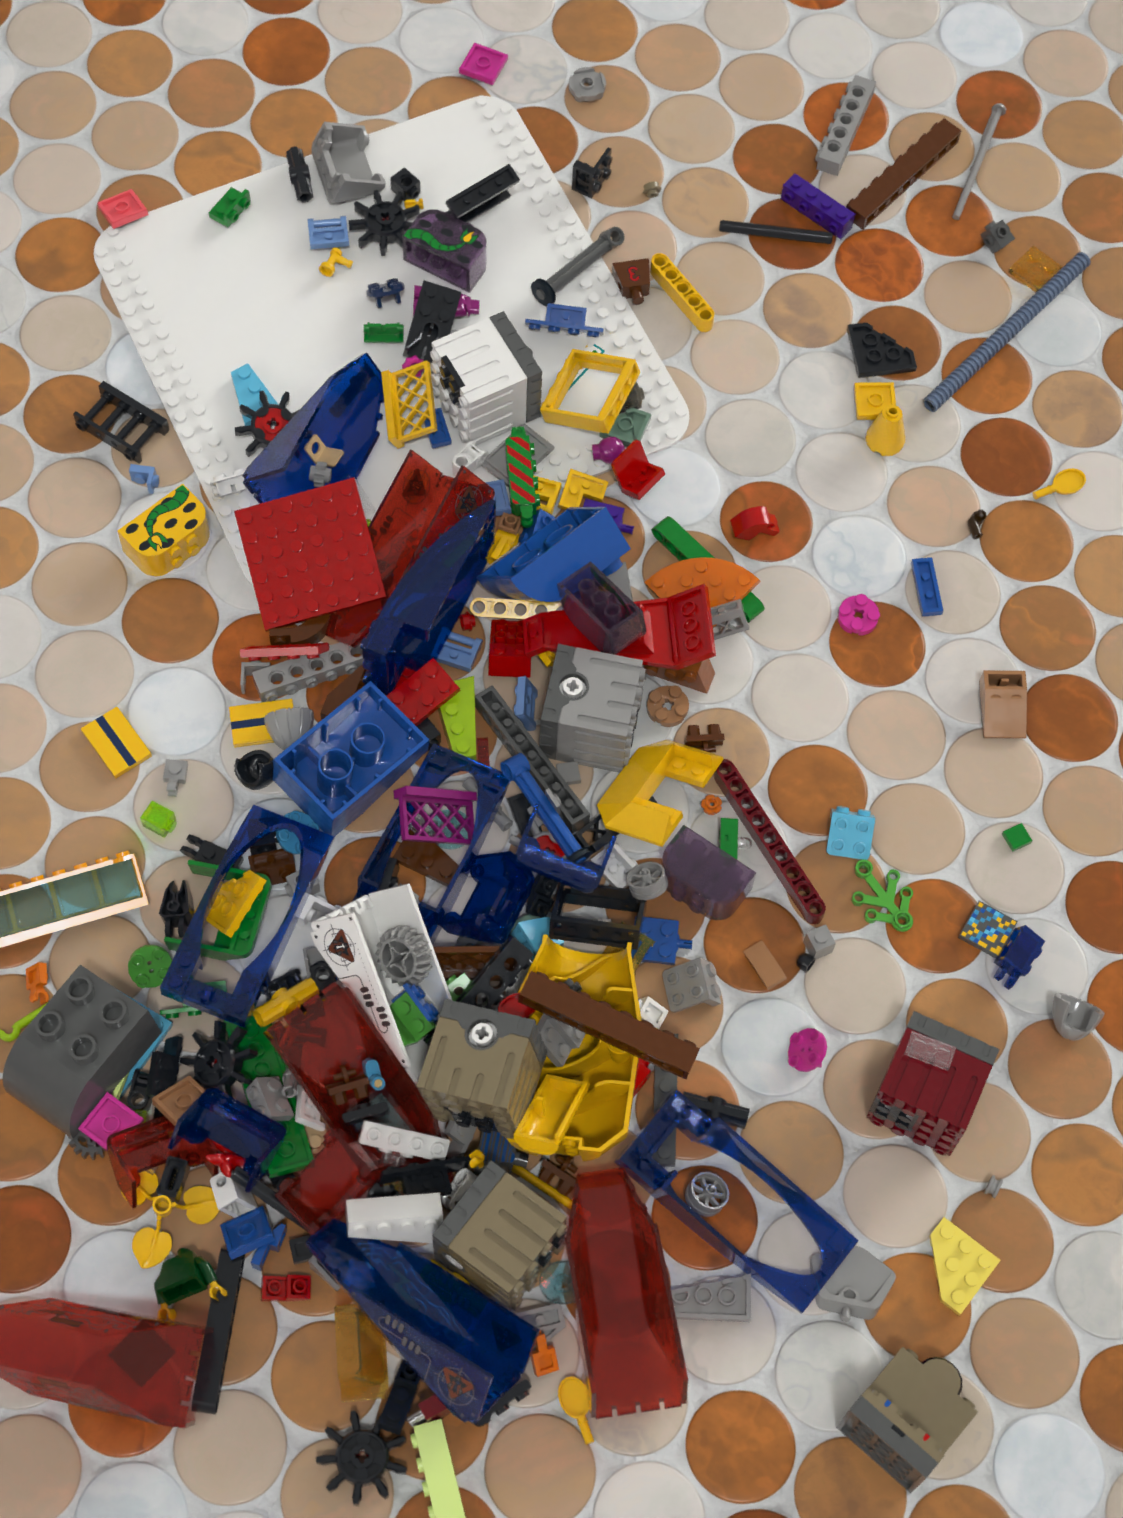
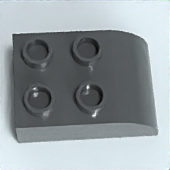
(77, 1050)

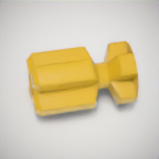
(409, 203)

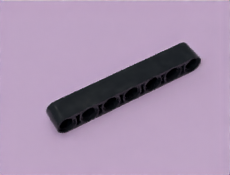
(216, 1344)

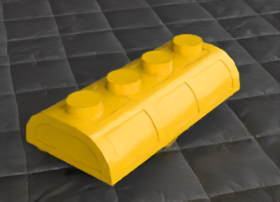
(550, 1114)

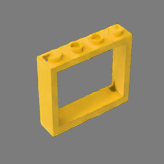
(603, 423)

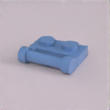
(330, 236)
(460, 656)
(525, 702)

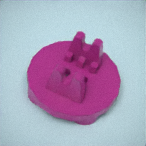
(807, 1050)

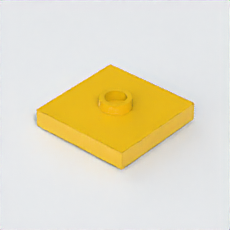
(872, 398)

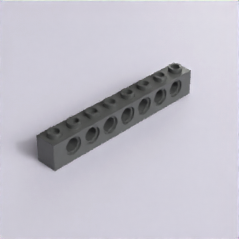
(518, 740)

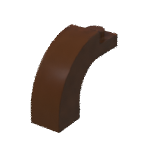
(310, 631)

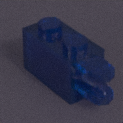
(1018, 955)

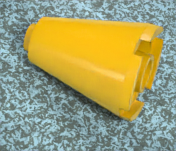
(887, 432)

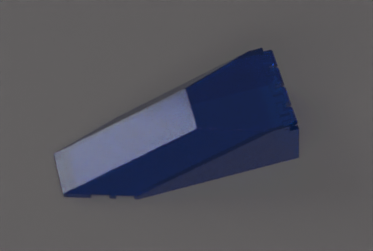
(343, 417)

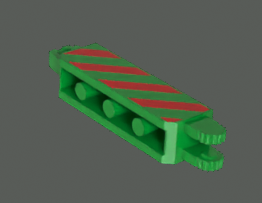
(520, 476)

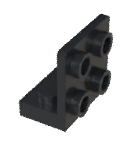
(589, 179)

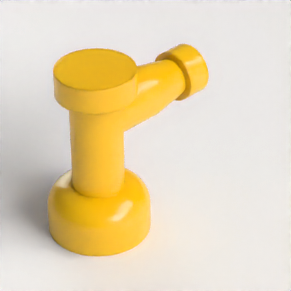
(327, 268)

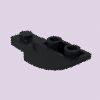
(400, 1400)

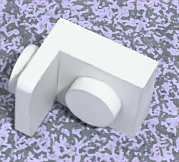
(652, 1011)

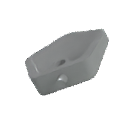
(856, 1285)

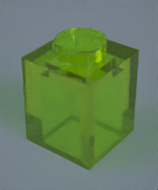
(158, 819)

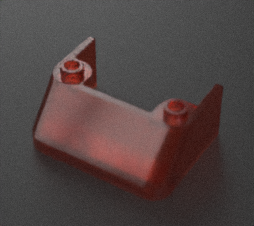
(147, 1147)

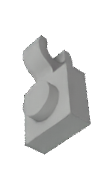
(175, 773)

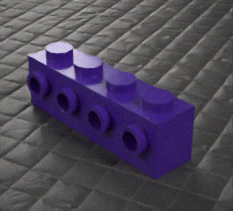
(817, 206)

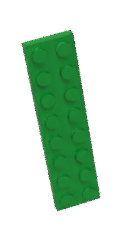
(295, 1149)

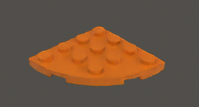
(723, 578)

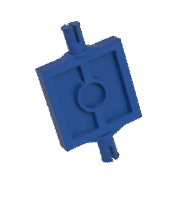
(667, 941)

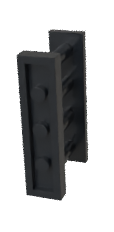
(482, 195)
(124, 404)

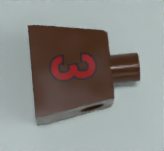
(632, 279)

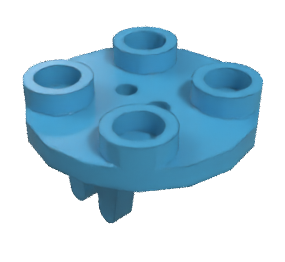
(289, 840)

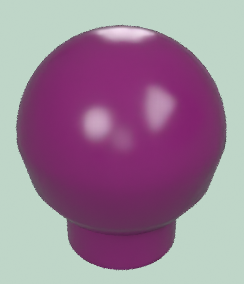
(608, 449)

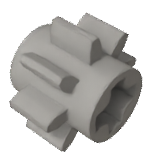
(320, 474)

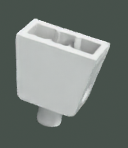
(231, 1196)

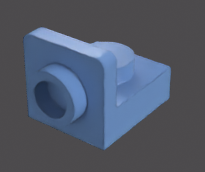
(144, 474)

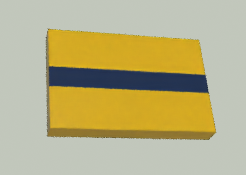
(248, 722)
(116, 742)

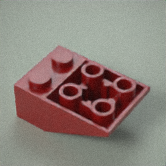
(507, 650)

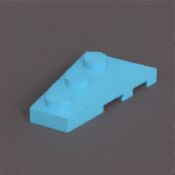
(247, 389)

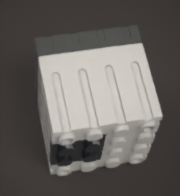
(486, 379)

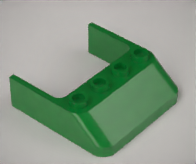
(244, 939)

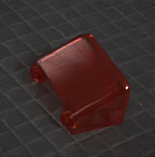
(336, 1174)

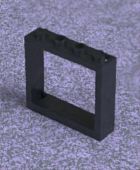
(592, 930)

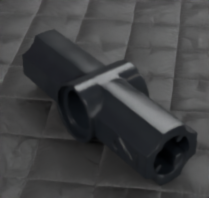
(299, 174)
(718, 1107)

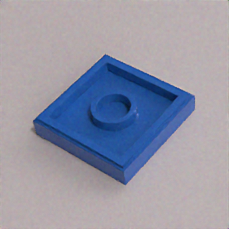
(247, 1232)

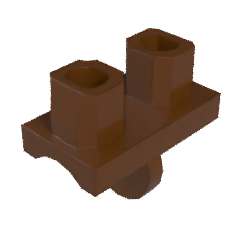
(704, 742)
(357, 1083)
(551, 1169)

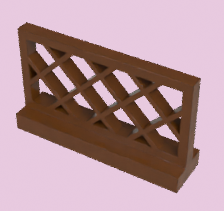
(468, 961)

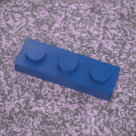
(927, 587)

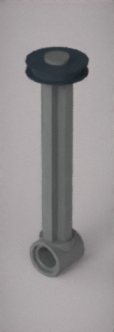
(545, 291)

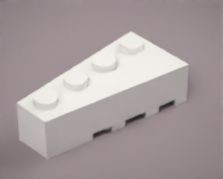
(395, 1217)

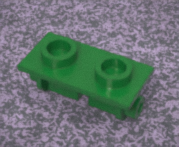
(383, 333)

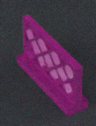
(435, 797)

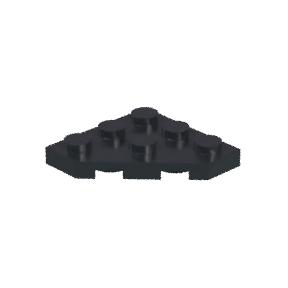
(878, 353)

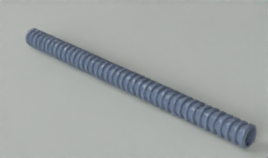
(1006, 332)

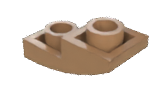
(510, 523)
(765, 965)

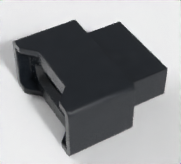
(173, 1178)

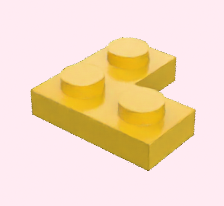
(580, 485)

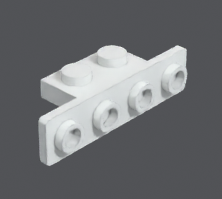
(405, 1141)

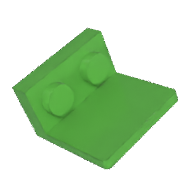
(410, 1020)

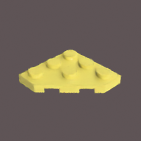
(959, 1265)

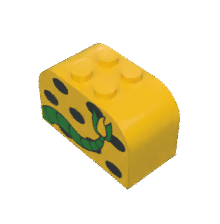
(166, 533)

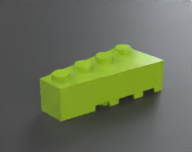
(459, 719)

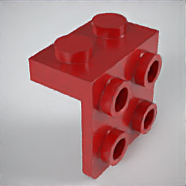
(634, 471)

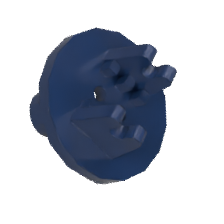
(392, 287)

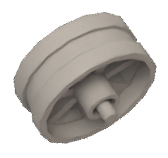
(645, 880)
(715, 1189)

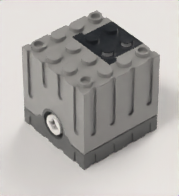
(591, 708)

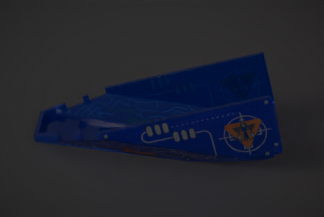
(438, 1324)

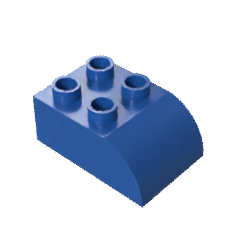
(555, 553)

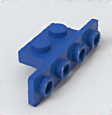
(565, 318)

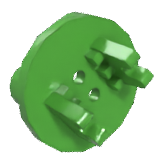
(140, 970)

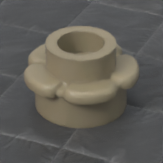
(652, 189)

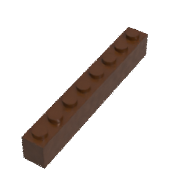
(903, 172)
(608, 1024)

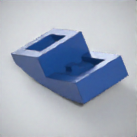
(262, 1252)

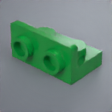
(230, 206)

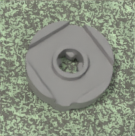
(587, 93)

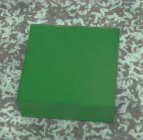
(1017, 837)

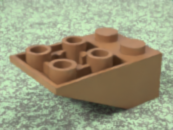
(1003, 703)

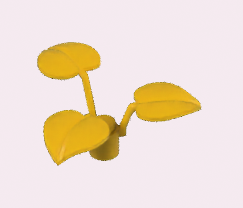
(154, 1246)

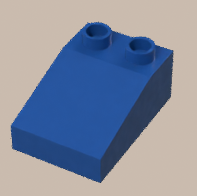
(349, 759)

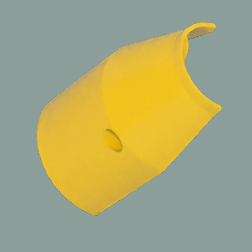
(611, 1072)

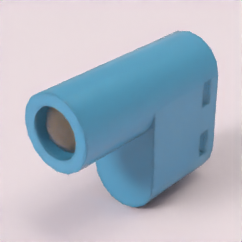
(372, 1071)

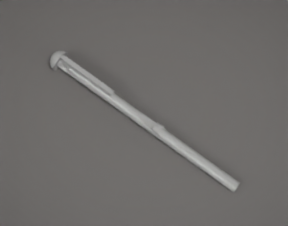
(997, 110)

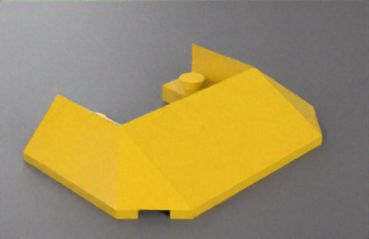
(626, 802)

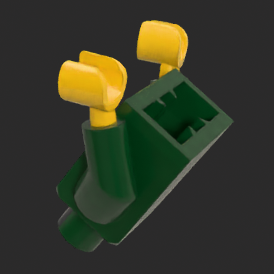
(182, 1278)

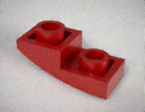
(286, 1288)

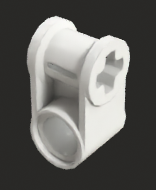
(470, 457)
(459, 1185)

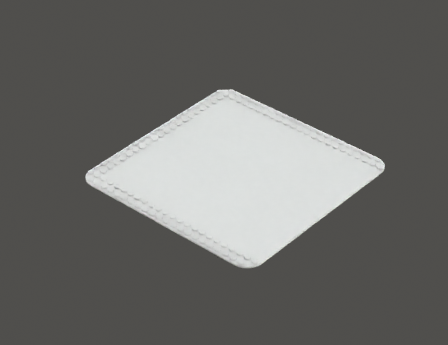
(253, 294)

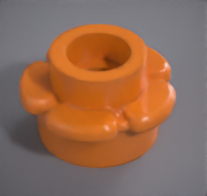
(711, 810)

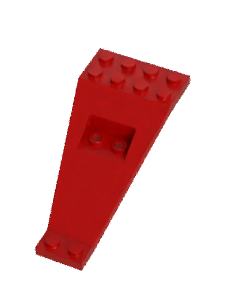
(675, 637)

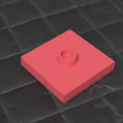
(122, 208)

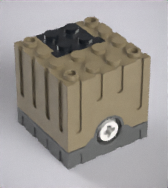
(482, 1068)
(500, 1237)

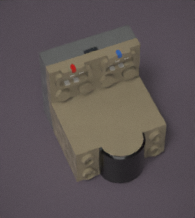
(909, 1416)

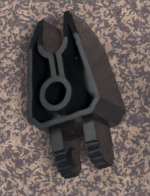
(176, 909)

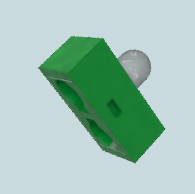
(729, 837)

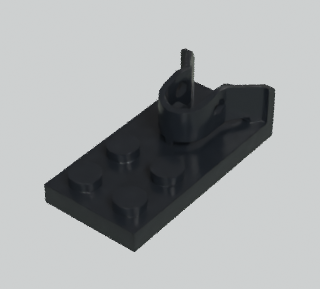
(431, 319)

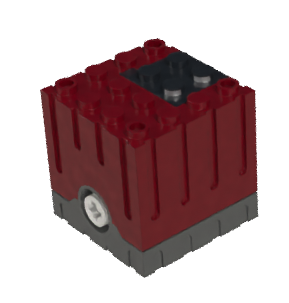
(927, 1100)

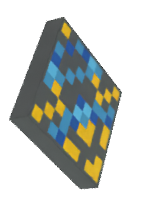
(987, 929)

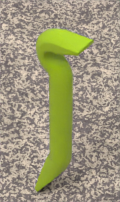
(23, 1022)

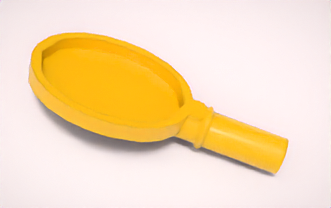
(1065, 482)
(574, 1402)

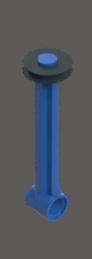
(517, 769)

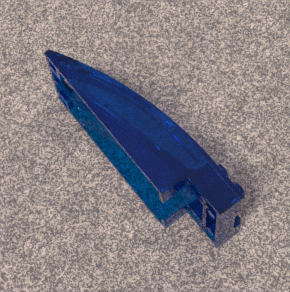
(428, 601)
(435, 769)
(255, 979)
(681, 1113)

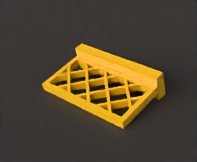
(395, 407)

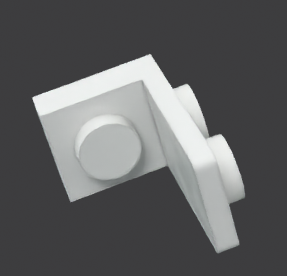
(311, 907)

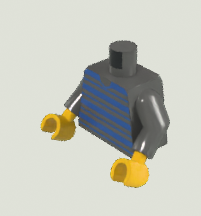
(496, 1149)

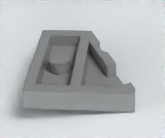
(547, 1319)

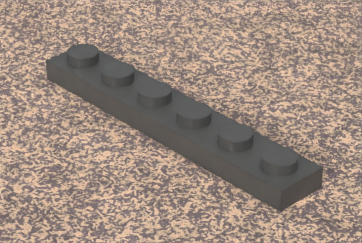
(663, 1085)

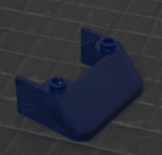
(580, 877)
(235, 1128)

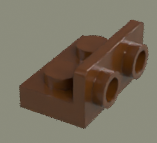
(274, 864)

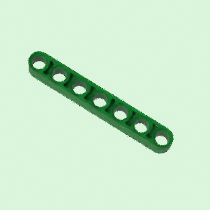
(685, 547)

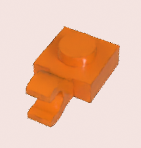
(35, 980)
(544, 1357)

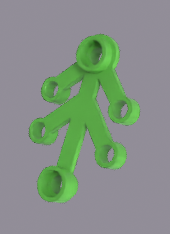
(884, 899)

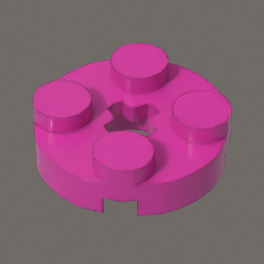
(861, 604)

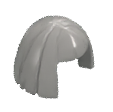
(288, 725)
(1074, 1018)

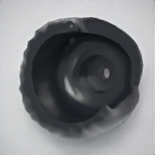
(255, 769)

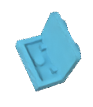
(850, 833)

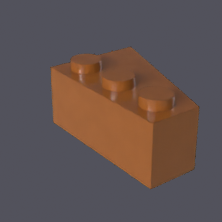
(696, 676)

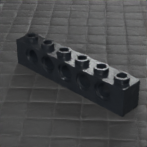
(495, 966)

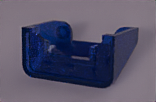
(495, 901)

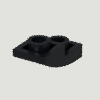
(540, 898)

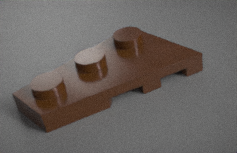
(426, 860)

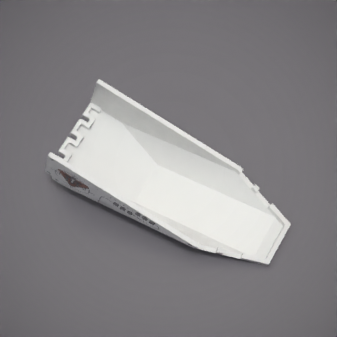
(348, 945)

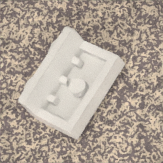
(617, 866)

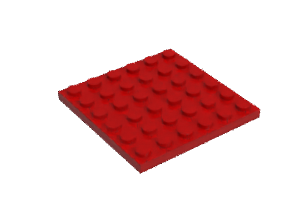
(310, 554)

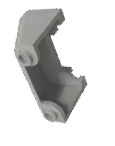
(343, 163)

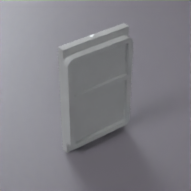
(496, 460)

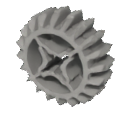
(401, 942)

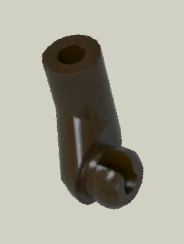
(975, 521)

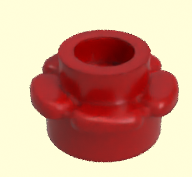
(467, 621)

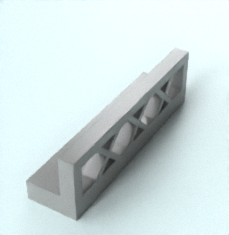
(727, 612)

